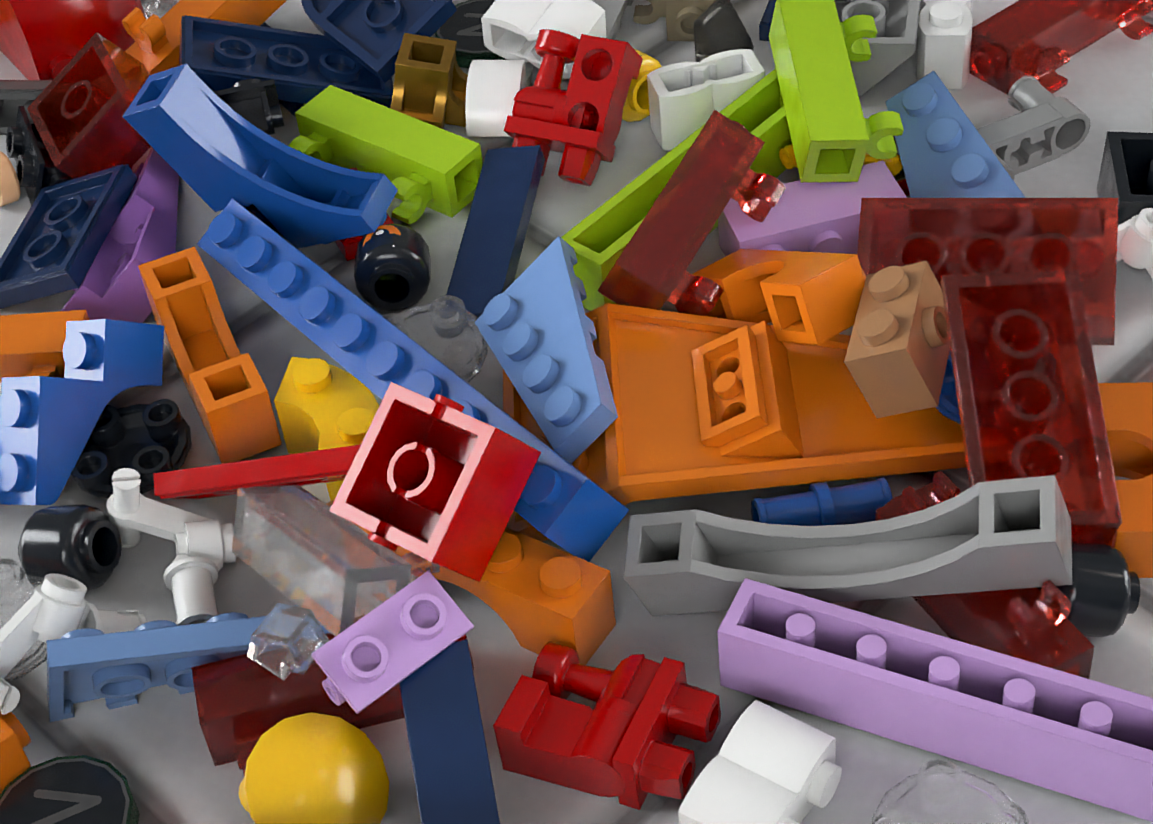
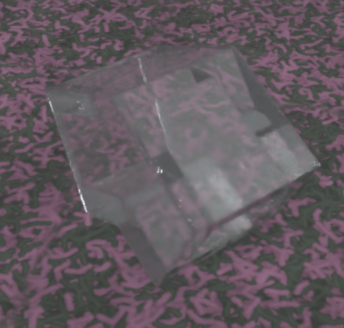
(286, 640)

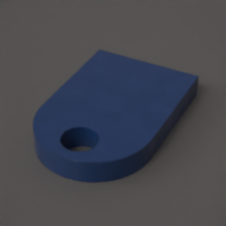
(375, 28)

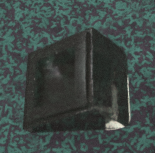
(719, 31)

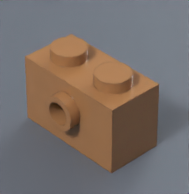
(900, 340)

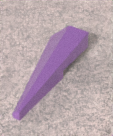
(139, 235)

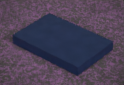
(62, 235)

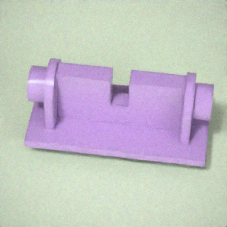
(390, 643)

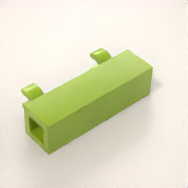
(820, 91)
(420, 159)

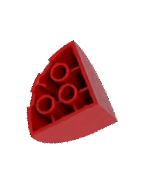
(47, 34)

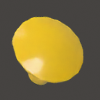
(315, 773)

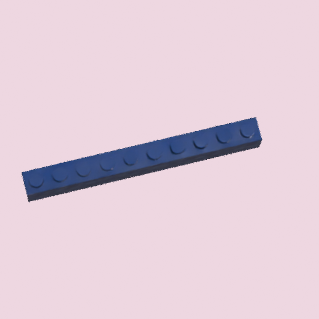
(375, 351)

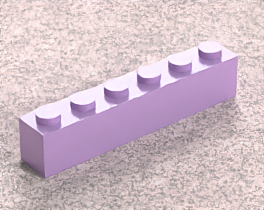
(941, 696)

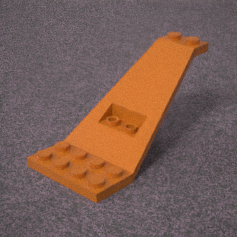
(735, 410)

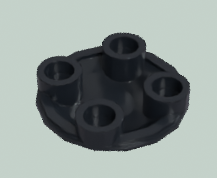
(134, 437)

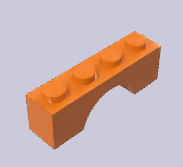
(218, 378)
(543, 594)

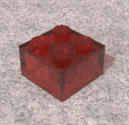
(84, 110)

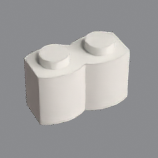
(513, 25)
(945, 41)
(689, 92)
(765, 773)

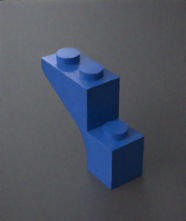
(52, 417)

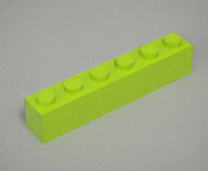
(608, 229)

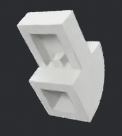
(491, 95)

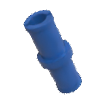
(824, 505)

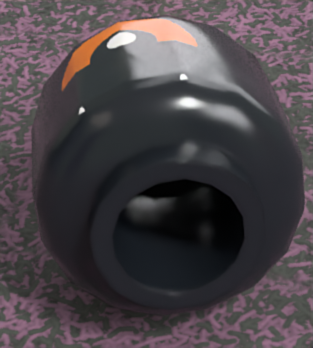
(392, 267)

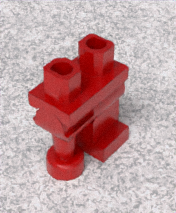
(584, 117)
(618, 745)

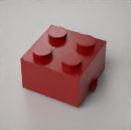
(435, 481)

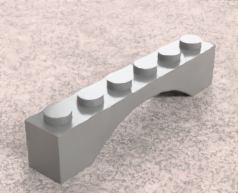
(975, 542)

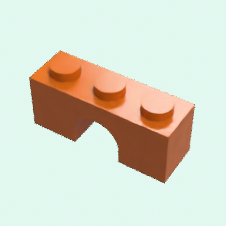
(800, 292)
(1130, 439)

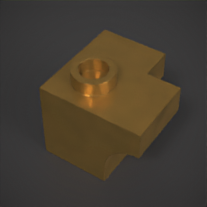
(429, 81)

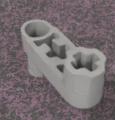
(1037, 134)

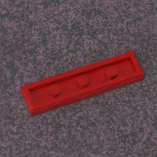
(282, 470)

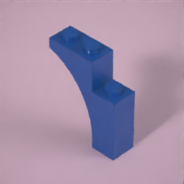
(231, 158)

